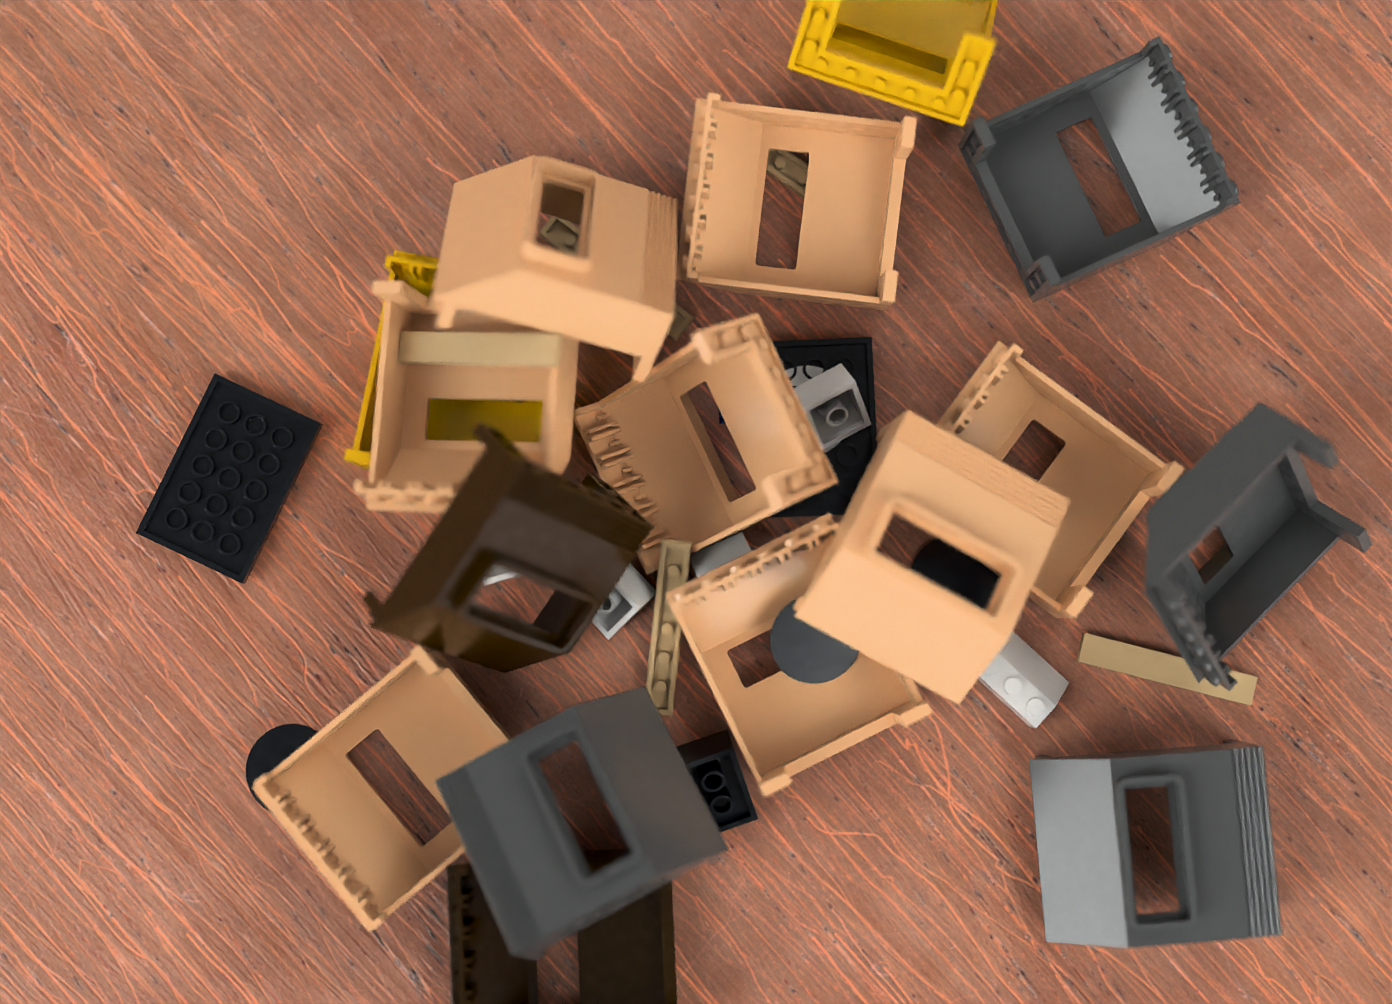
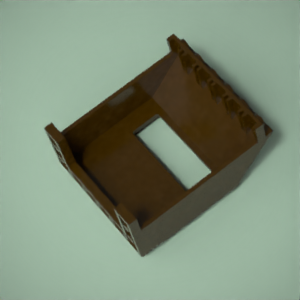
(529, 525)
(621, 956)

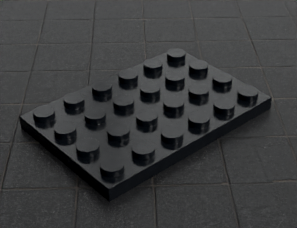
(853, 453)
(229, 478)

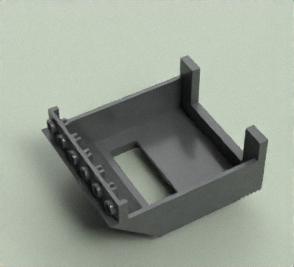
(1153, 143)
(1270, 533)
(1217, 840)
(525, 844)

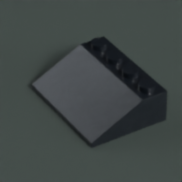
(719, 779)

